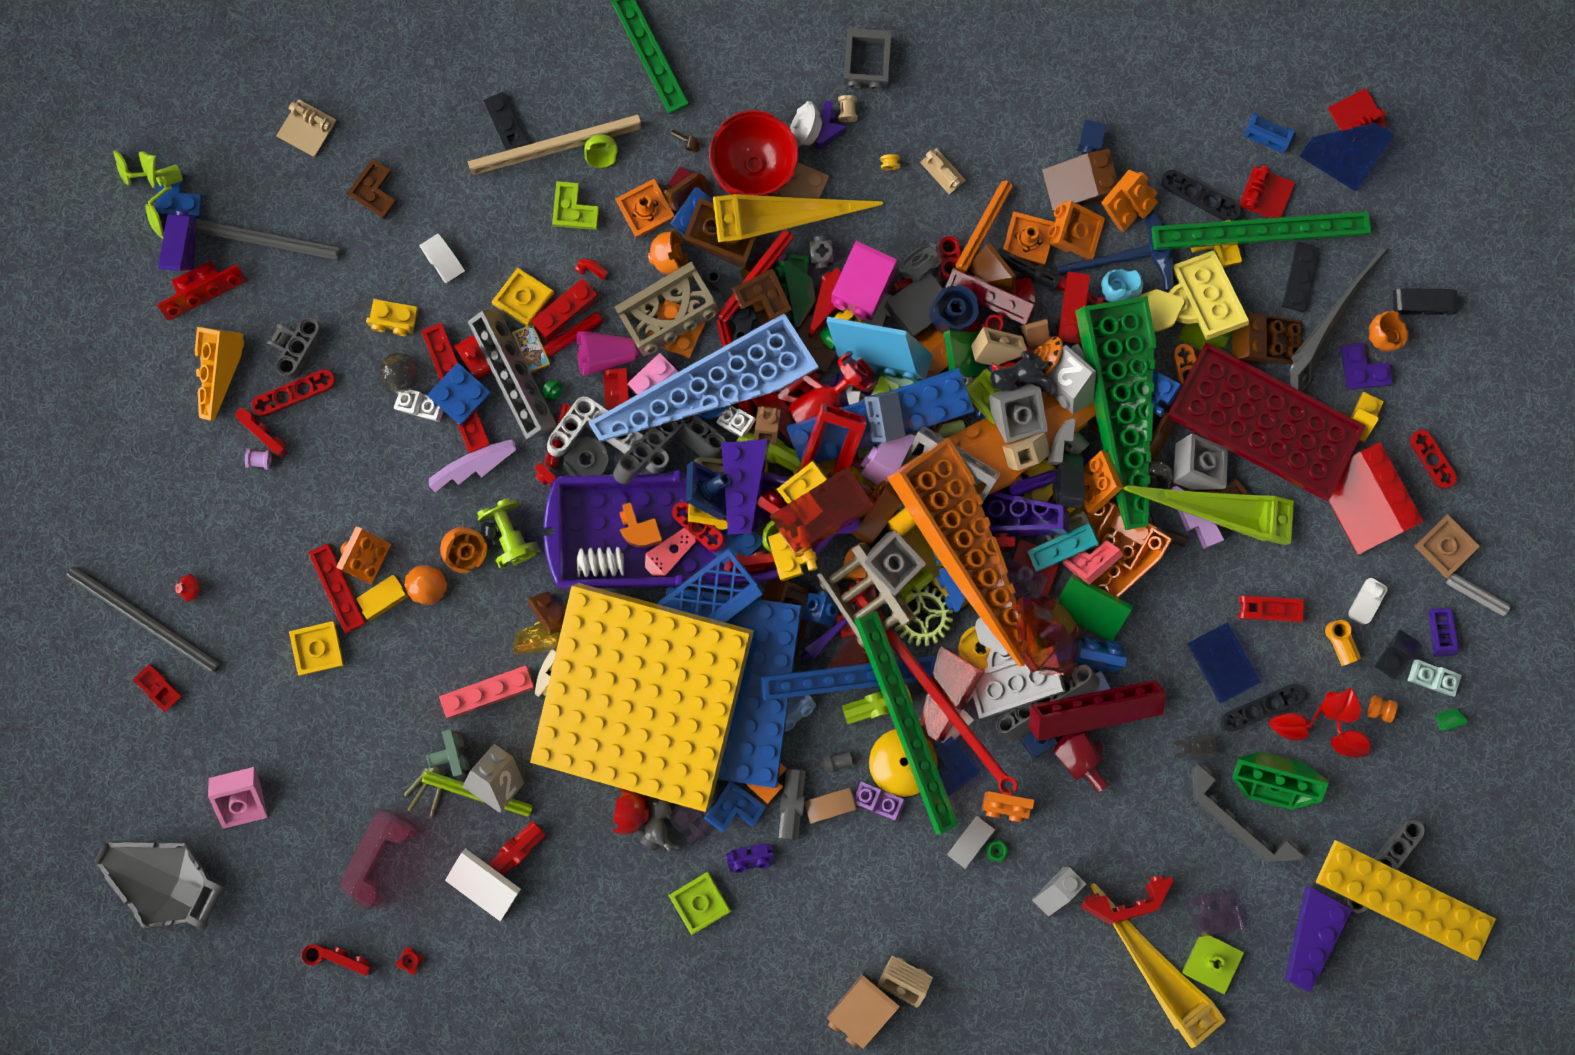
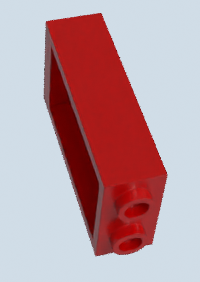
(854, 422)

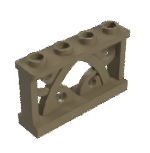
(667, 330)

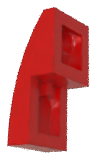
(157, 687)

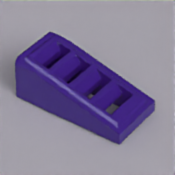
(1450, 650)

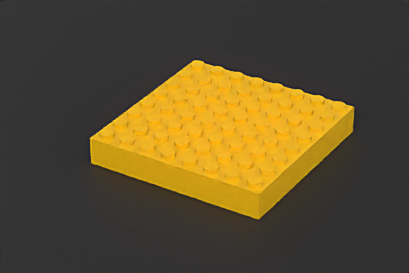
(641, 696)

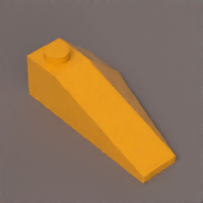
(219, 358)

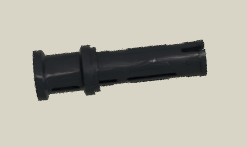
(1036, 273)

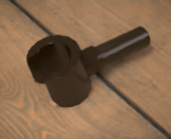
(691, 142)

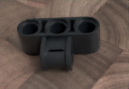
(1069, 481)

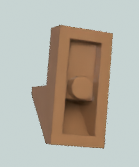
(1035, 333)

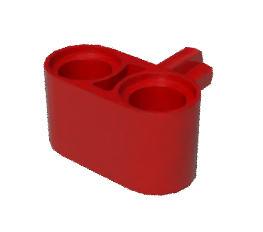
(949, 258)
(473, 357)

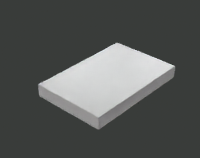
(482, 884)

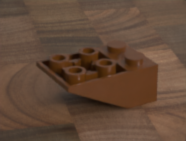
(1267, 339)

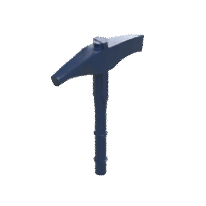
(1161, 258)

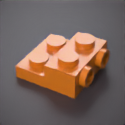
(1130, 199)
(1076, 229)
(685, 343)
(1012, 806)

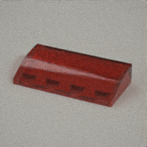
(821, 512)

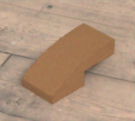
(830, 805)

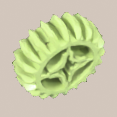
(934, 613)

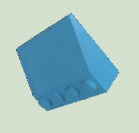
(882, 348)

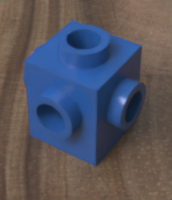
(820, 609)

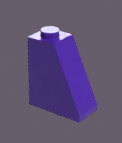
(178, 242)

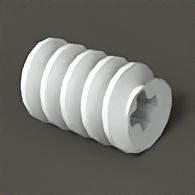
(600, 562)

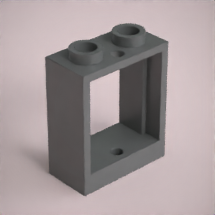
(867, 37)

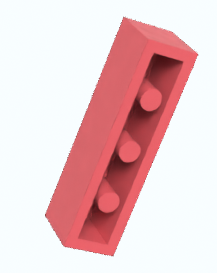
(487, 692)

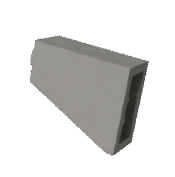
(1059, 891)

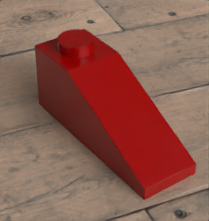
(1073, 299)
(824, 307)

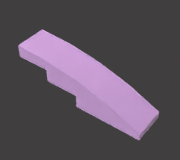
(480, 461)

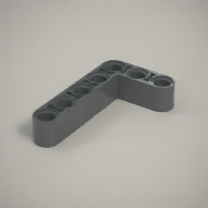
(690, 430)

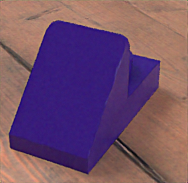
(829, 131)

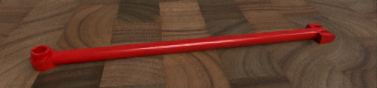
(941, 700)

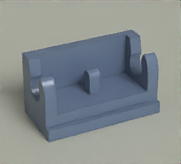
(884, 417)

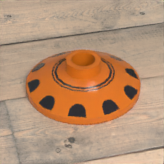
(1050, 353)

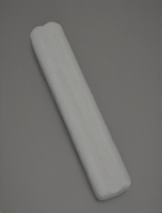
(1478, 594)

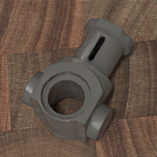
(821, 252)

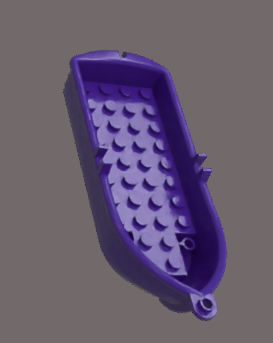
(588, 516)

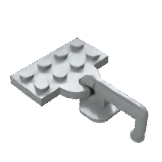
(1005, 683)

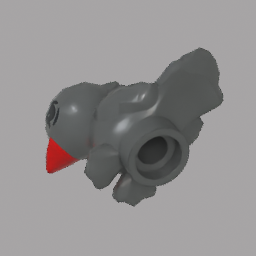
(655, 830)

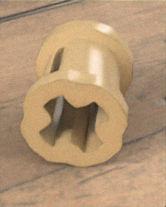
(847, 108)

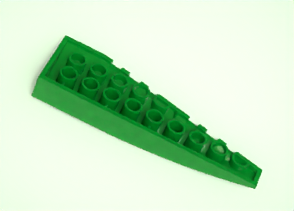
(1120, 347)

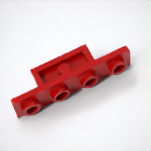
(199, 287)

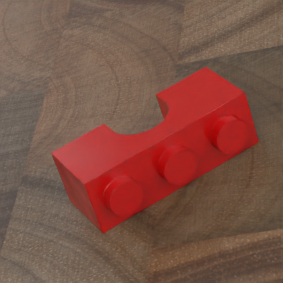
(556, 315)

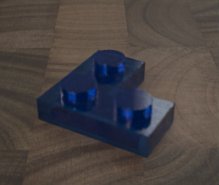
(959, 766)

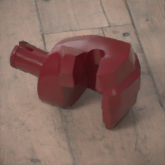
(1082, 758)

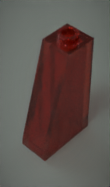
(957, 682)

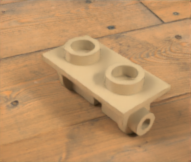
(942, 171)

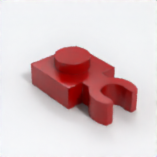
(544, 475)

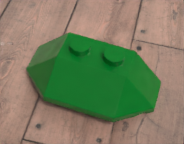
(1279, 781)

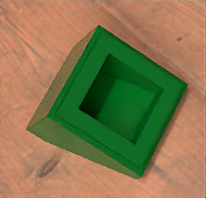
(1450, 719)

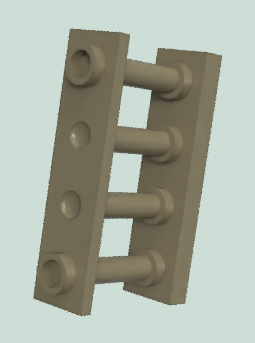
(901, 611)

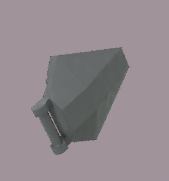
(160, 882)

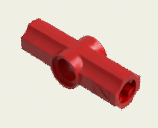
(517, 848)

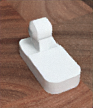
(1367, 601)

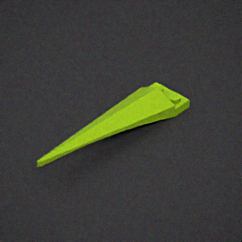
(1253, 515)

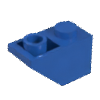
(955, 597)

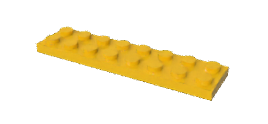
(1405, 900)

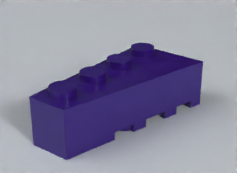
(745, 466)

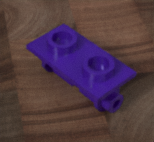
(740, 862)

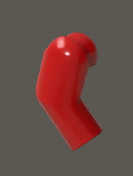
(591, 265)

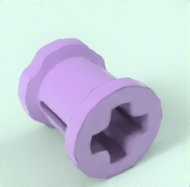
(258, 458)

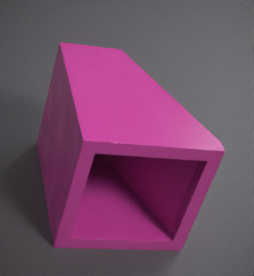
(864, 281)

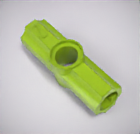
(777, 453)
(871, 706)

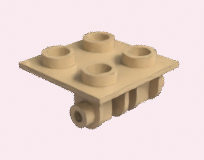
(306, 127)

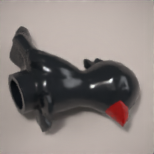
(1026, 370)

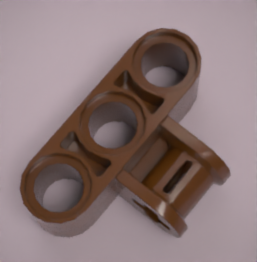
(885, 504)

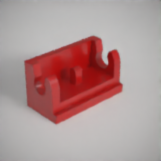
(615, 387)

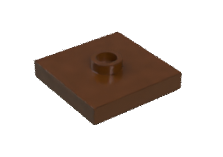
(819, 351)

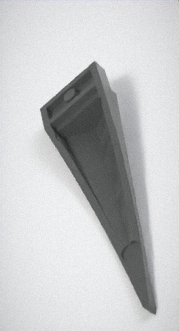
(1310, 352)

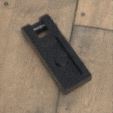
(504, 121)

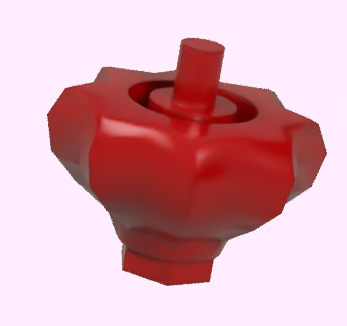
(188, 587)

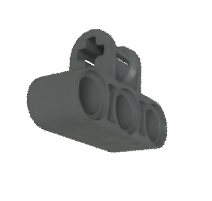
(286, 342)

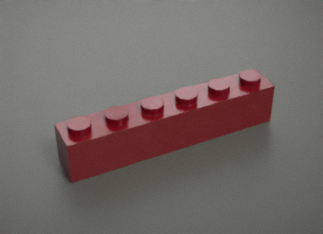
(1096, 710)

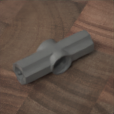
(791, 804)

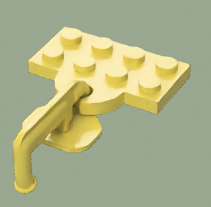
(1200, 298)

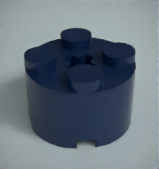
(954, 297)

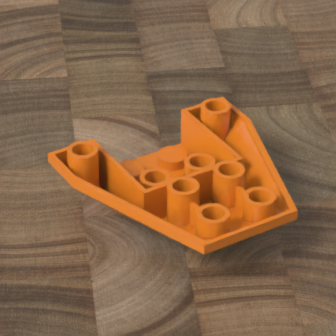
(1139, 546)

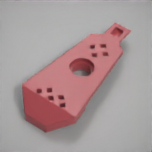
(664, 554)

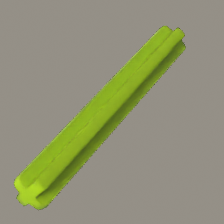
(456, 787)

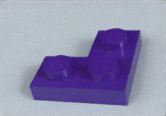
(1359, 374)

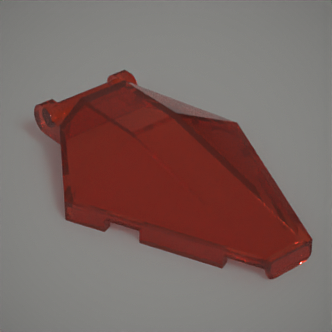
(1046, 636)

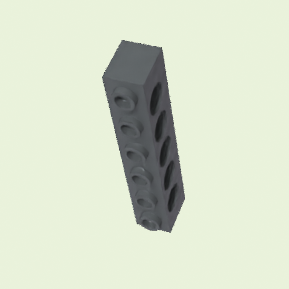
(512, 373)

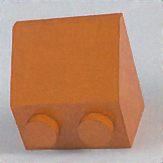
(934, 342)

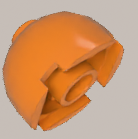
(667, 252)
(463, 549)

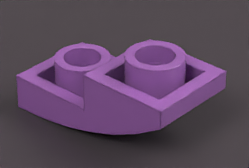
(879, 801)

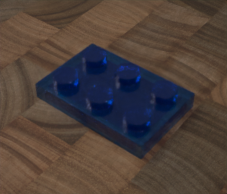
(1223, 662)

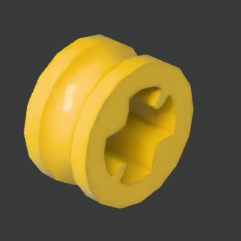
(890, 162)

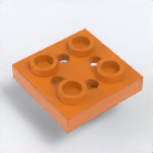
(641, 201)
(1030, 230)
(1103, 482)
(359, 553)

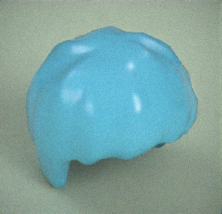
(1121, 285)

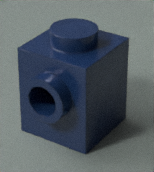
(1036, 747)

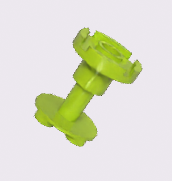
(512, 541)

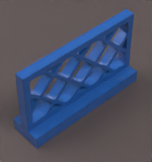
(728, 608)

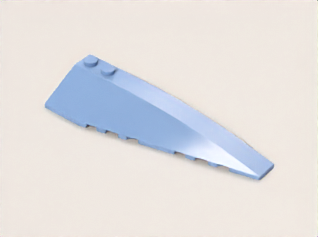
(737, 372)

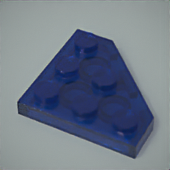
(1347, 152)

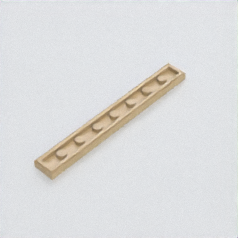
(552, 145)

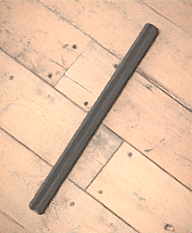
(267, 239)
(143, 619)

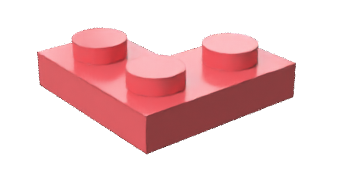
(1092, 565)

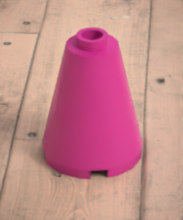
(603, 351)

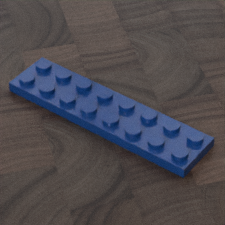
(920, 403)

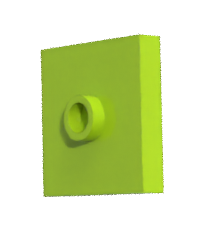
(699, 903)

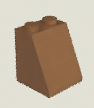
(862, 1012)

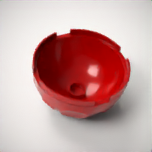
(753, 154)

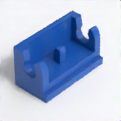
(1268, 133)

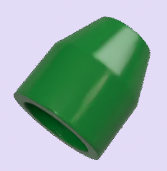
(827, 339)

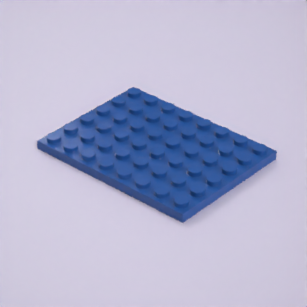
(757, 724)

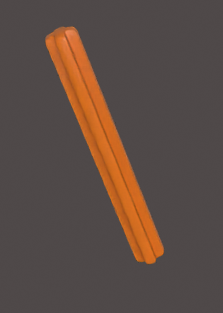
(984, 226)

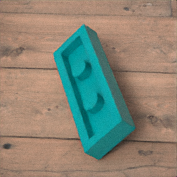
(1063, 547)

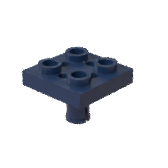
(710, 490)

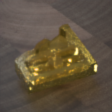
(534, 639)

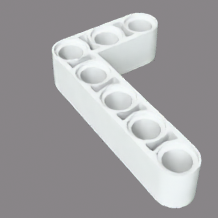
(581, 420)

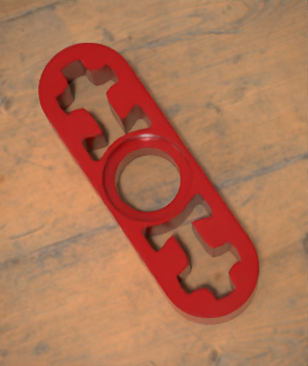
(1441, 459)
(708, 529)

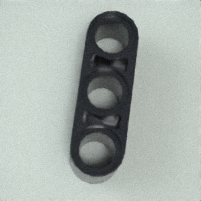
(1426, 301)

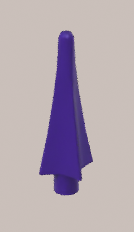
(815, 648)

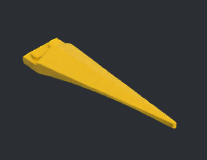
(753, 215)
(1181, 1000)

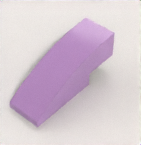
(1207, 531)

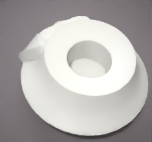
(806, 124)

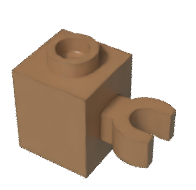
(767, 424)

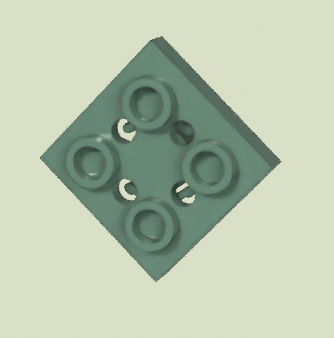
(452, 754)

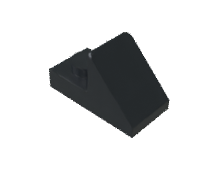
(1396, 654)

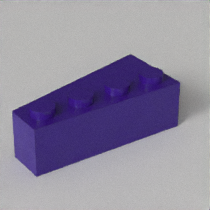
(1024, 516)
(1314, 937)

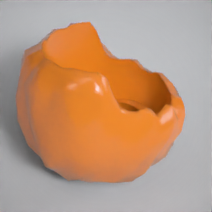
(1388, 331)
(425, 584)

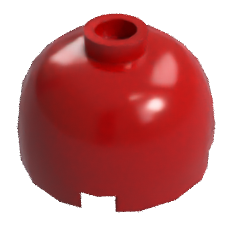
(630, 812)

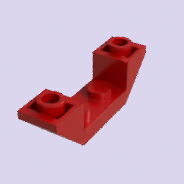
(1101, 908)

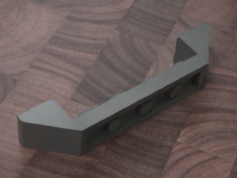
(1202, 780)

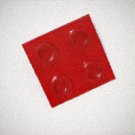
(1357, 111)
(1266, 193)

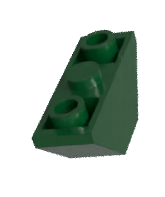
(797, 289)

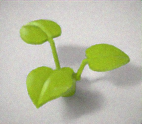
(165, 176)

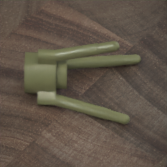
(438, 793)

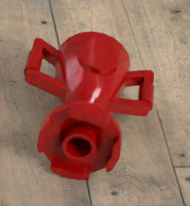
(808, 404)

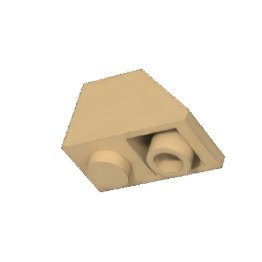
(1027, 452)

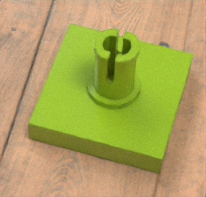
(1212, 963)

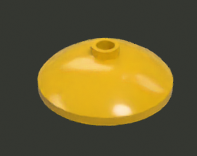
(886, 766)

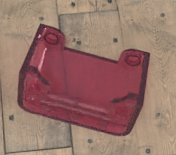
(355, 881)

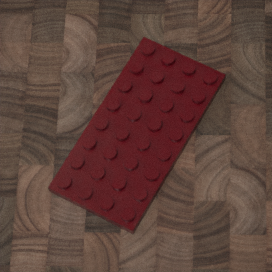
(1266, 421)

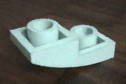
(1434, 678)

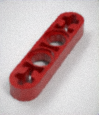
(292, 390)

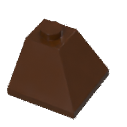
(993, 269)

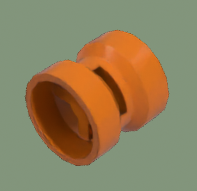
(1382, 709)

